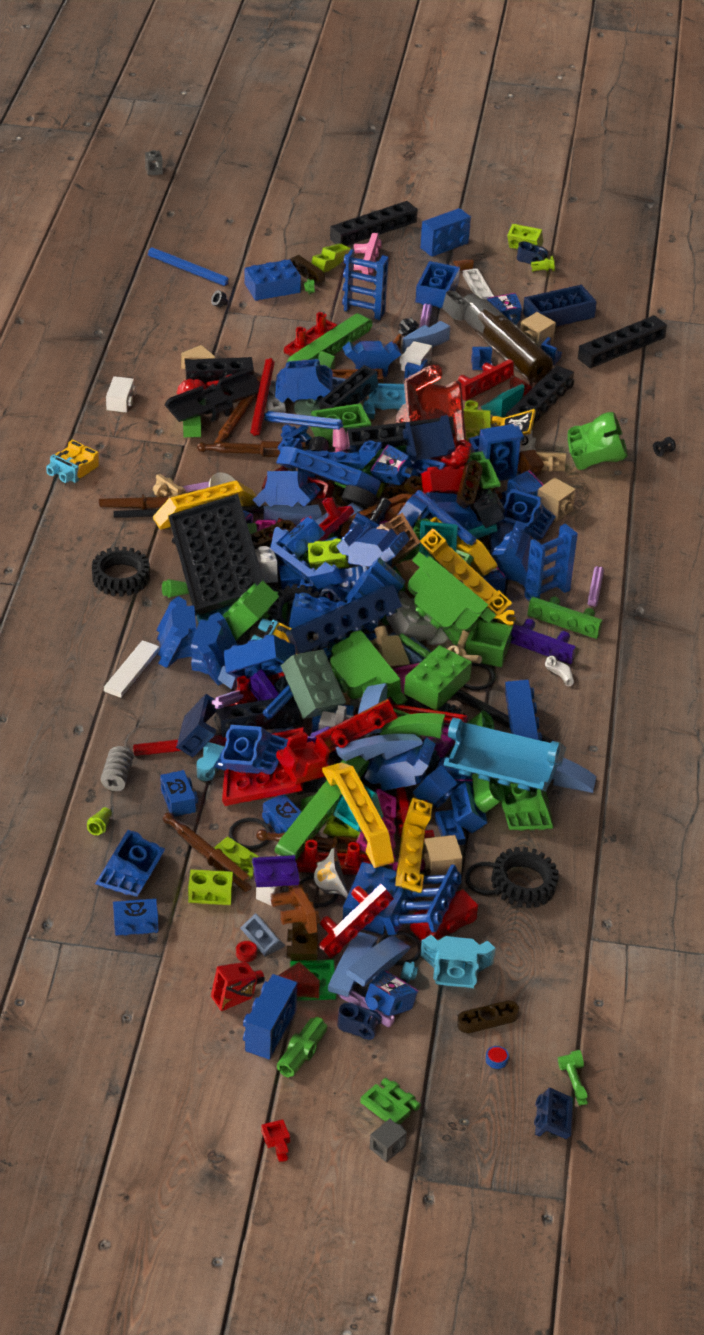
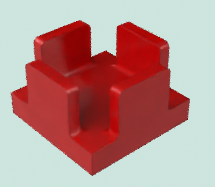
(304, 759)

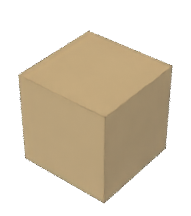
(538, 328)
(557, 497)
(440, 854)

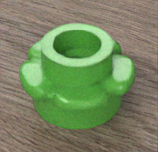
(309, 286)

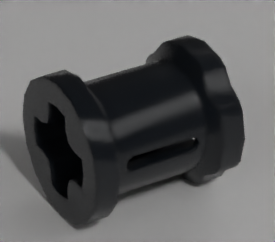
(664, 446)

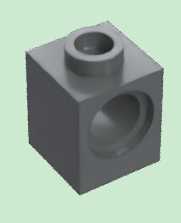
(153, 168)
(388, 1140)

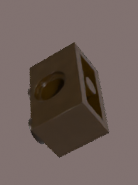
(303, 944)

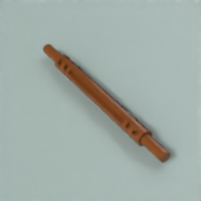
(235, 417)

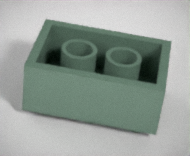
(313, 683)

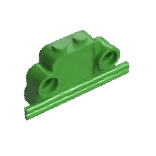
(445, 598)
(360, 665)

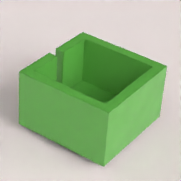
(489, 641)

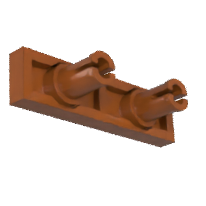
(303, 908)

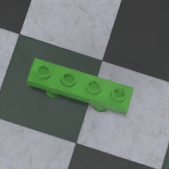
(553, 613)

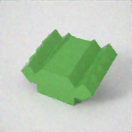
(526, 808)

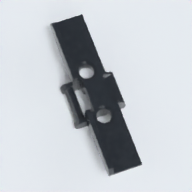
(212, 399)

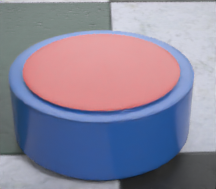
(497, 1057)

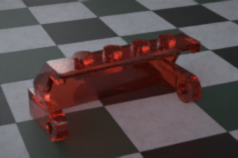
(432, 401)

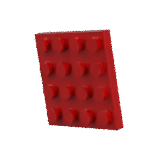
(246, 787)

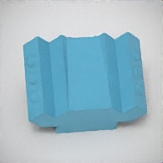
(457, 959)

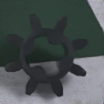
(407, 326)

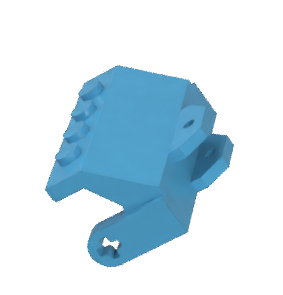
(503, 756)

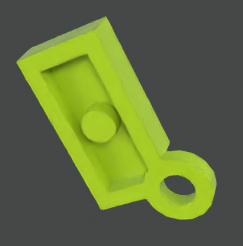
(238, 854)

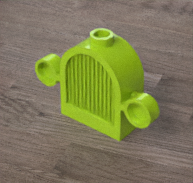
(475, 419)

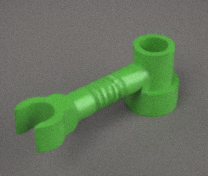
(571, 1063)

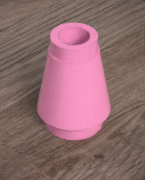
(340, 439)

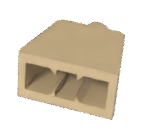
(390, 648)

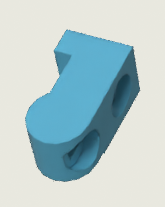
(205, 765)

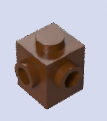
(530, 461)

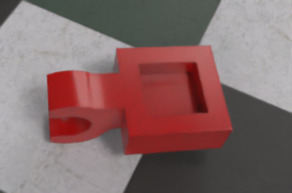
(277, 1136)

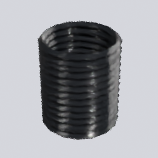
(318, 444)

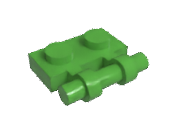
(385, 1105)

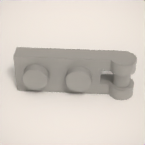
(273, 403)

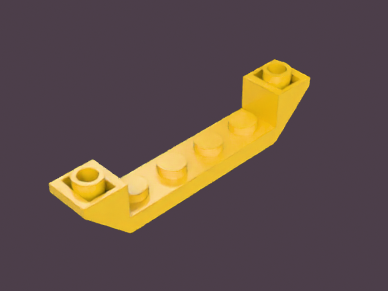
(201, 497)
(452, 562)
(483, 562)
(364, 811)
(411, 846)

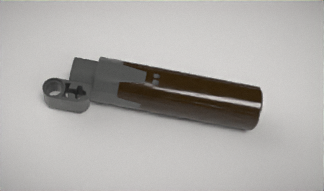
(500, 334)

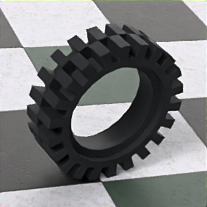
(120, 557)
(286, 595)
(521, 894)

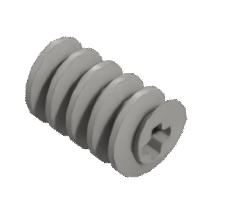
(117, 768)

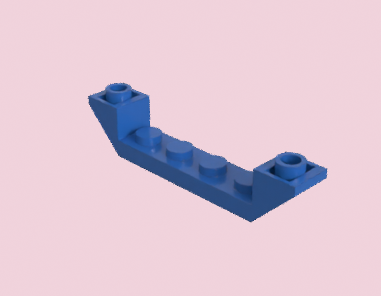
(355, 460)
(326, 468)
(318, 578)

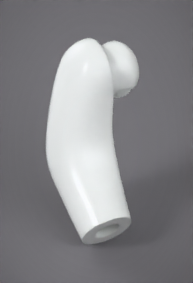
(560, 669)

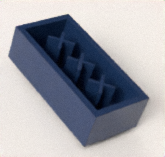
(562, 305)

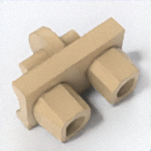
(552, 461)
(166, 488)

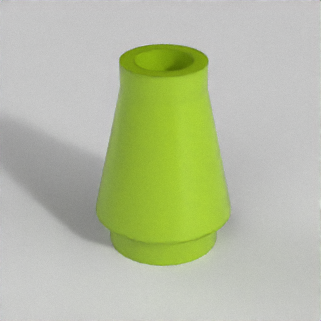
(98, 823)

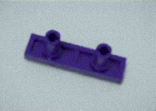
(540, 643)

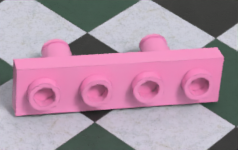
(371, 250)

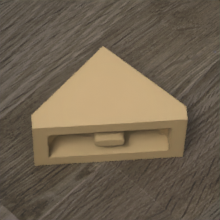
(195, 353)

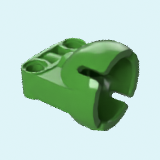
(597, 442)

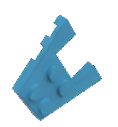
(385, 397)

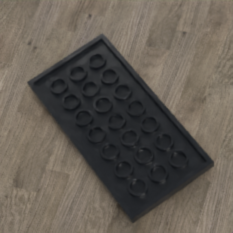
(215, 553)

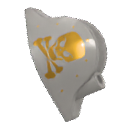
(330, 875)

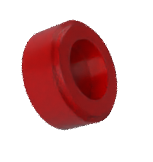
(246, 951)

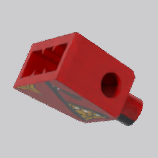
(234, 984)

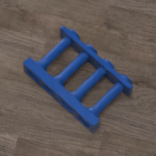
(379, 280)
(563, 563)
(403, 902)

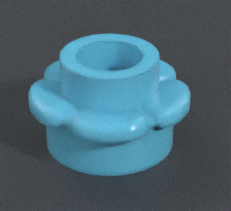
(408, 971)

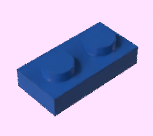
(447, 825)

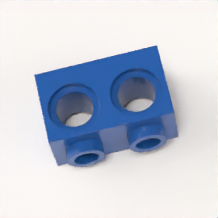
(465, 809)

